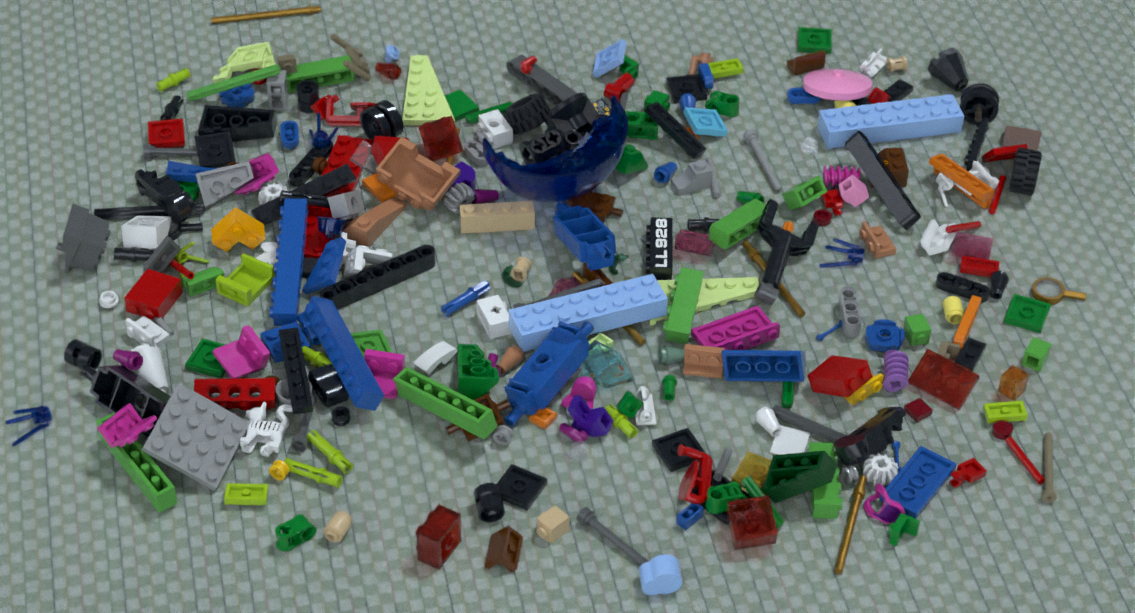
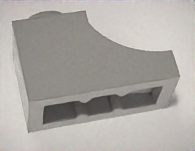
(695, 177)

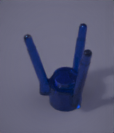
(320, 137)
(854, 252)
(39, 415)

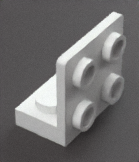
(360, 255)

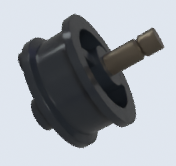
(978, 102)

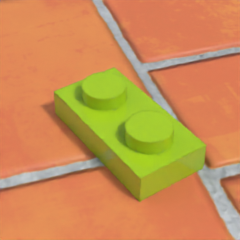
(726, 68)
(1005, 411)
(246, 494)

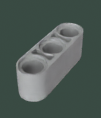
(849, 312)

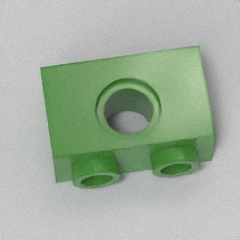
(804, 192)

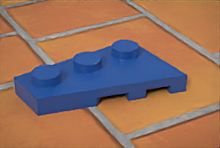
(184, 172)
(327, 267)

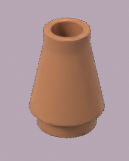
(510, 358)

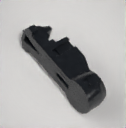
(165, 194)
(870, 437)

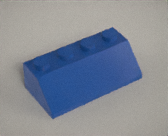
(764, 365)

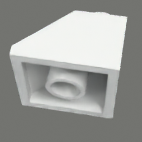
(145, 231)

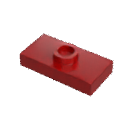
(978, 266)

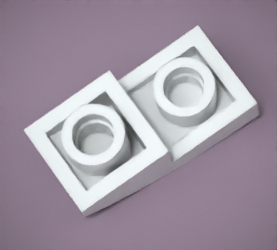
(431, 358)

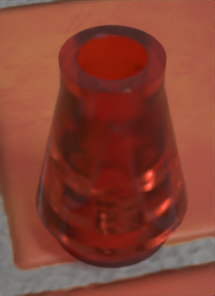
(390, 70)

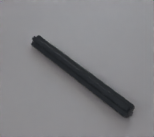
(131, 212)

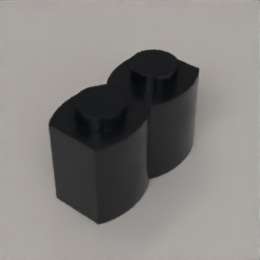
(328, 385)

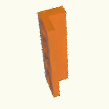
(965, 179)

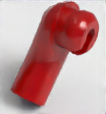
(526, 65)

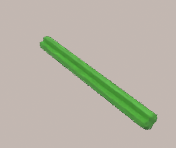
(234, 82)

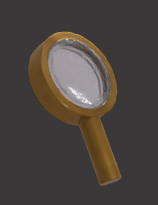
(1052, 291)

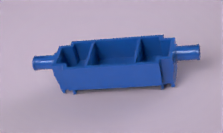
(585, 235)
(547, 370)

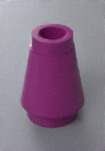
(485, 196)
(130, 359)

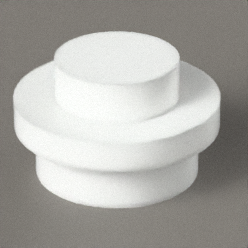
(108, 299)

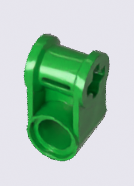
(725, 103)
(719, 496)
(295, 531)

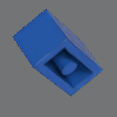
(690, 516)

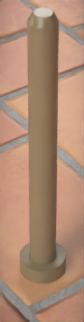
(1049, 495)

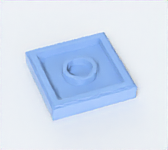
(609, 58)

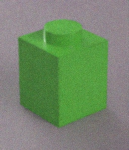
(917, 330)
(1036, 354)

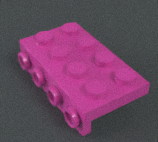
(738, 330)

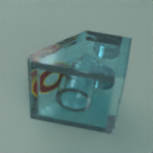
(606, 366)

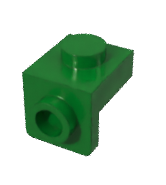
(629, 66)
(629, 404)
(903, 525)

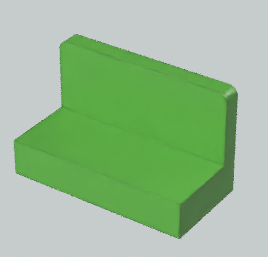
(202, 281)

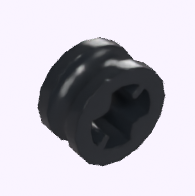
(343, 416)

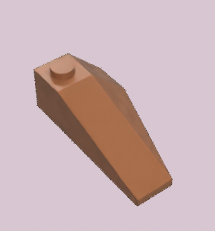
(374, 222)

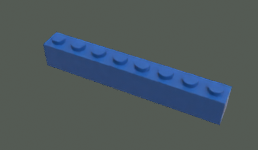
(290, 262)
(344, 353)

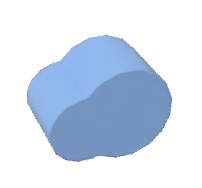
(660, 575)

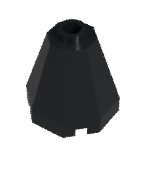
(950, 69)

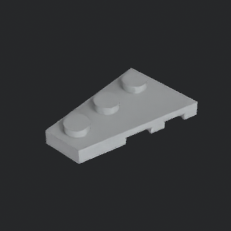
(221, 182)

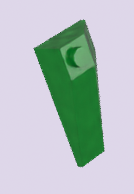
(474, 372)

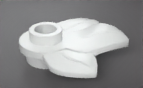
(269, 254)

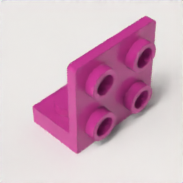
(243, 355)
(384, 368)

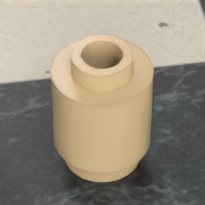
(337, 526)

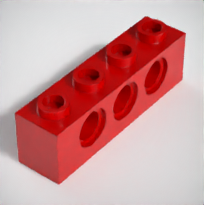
(244, 387)

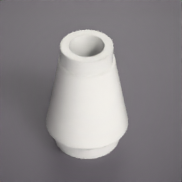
(768, 420)

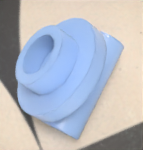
(391, 53)

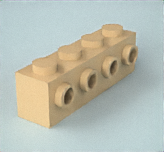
(497, 217)

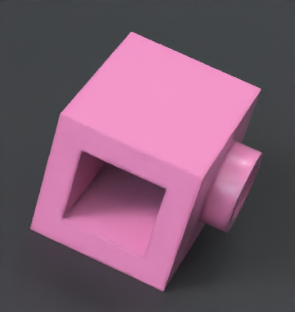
(853, 191)

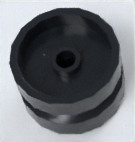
(381, 120)

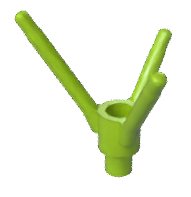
(182, 256)

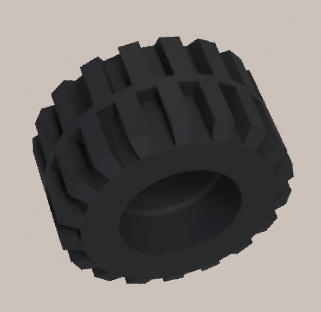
(527, 113)
(1025, 171)

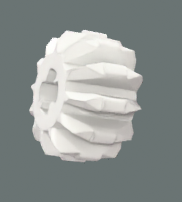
(270, 192)
(880, 469)

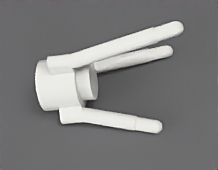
(946, 184)

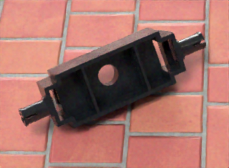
(119, 386)

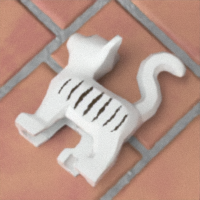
(265, 431)

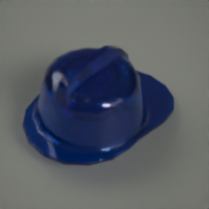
(331, 226)

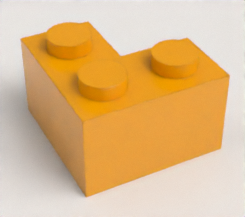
(236, 228)

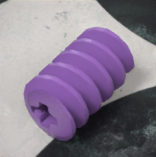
(895, 370)

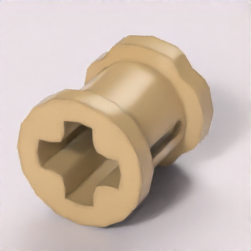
(896, 64)
(519, 272)

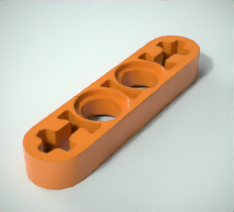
(967, 321)

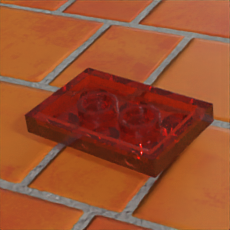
(943, 379)

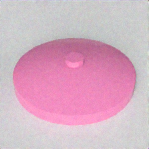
(837, 84)

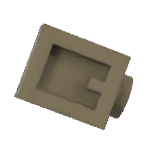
(287, 63)
(949, 350)

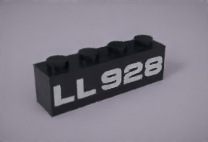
(660, 248)

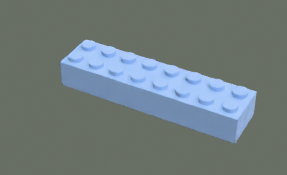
(891, 120)
(602, 306)

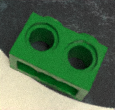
(641, 126)

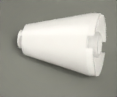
(152, 367)

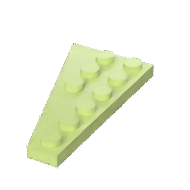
(424, 95)
(714, 292)

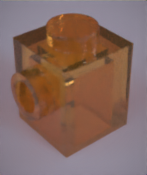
(1013, 382)

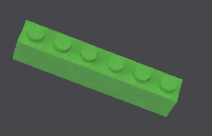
(445, 403)
(143, 472)

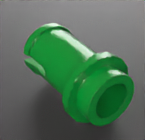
(669, 383)

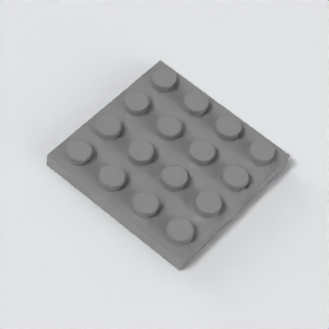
(195, 436)

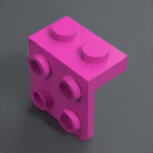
(263, 171)
(124, 426)

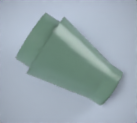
(670, 355)

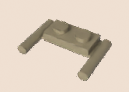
(359, 64)

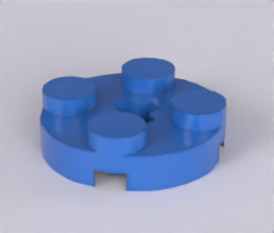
(245, 95)
(877, 342)

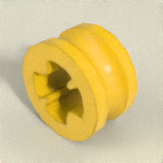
(279, 470)

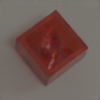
(440, 138)
(751, 522)
(438, 536)

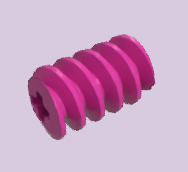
(837, 176)

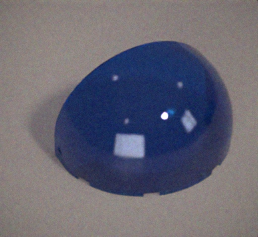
(572, 172)

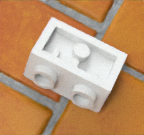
(936, 238)
(146, 332)

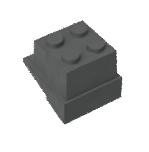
(83, 239)

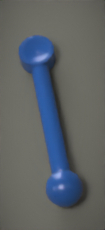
(820, 337)
(896, 445)

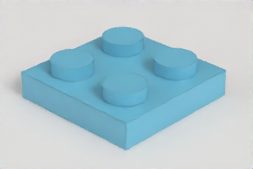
(705, 122)

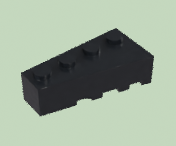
(241, 122)

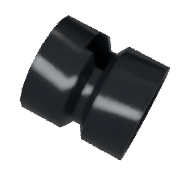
(307, 95)
(79, 353)
(489, 502)

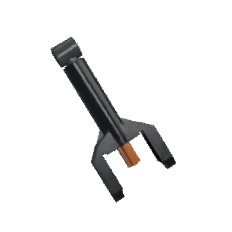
(782, 245)

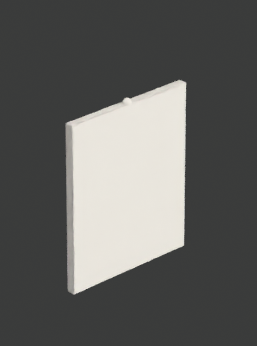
(789, 441)

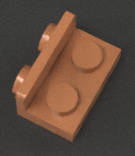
(877, 241)
(703, 361)

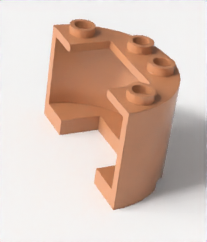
(416, 177)

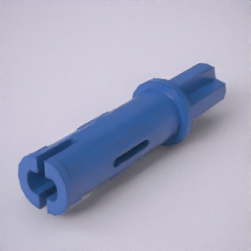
(471, 294)

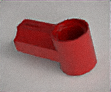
(620, 86)

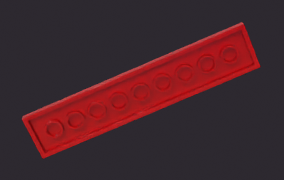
(340, 155)

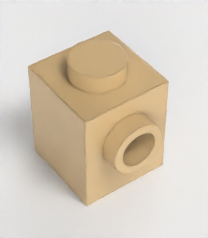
(552, 524)

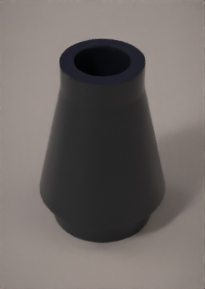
(998, 281)

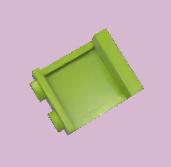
(246, 280)

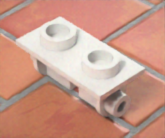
(875, 63)
(646, 413)

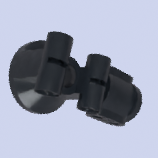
(564, 129)

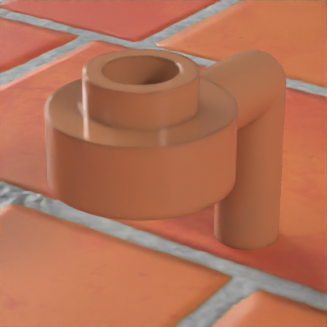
(702, 58)

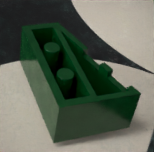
(797, 474)

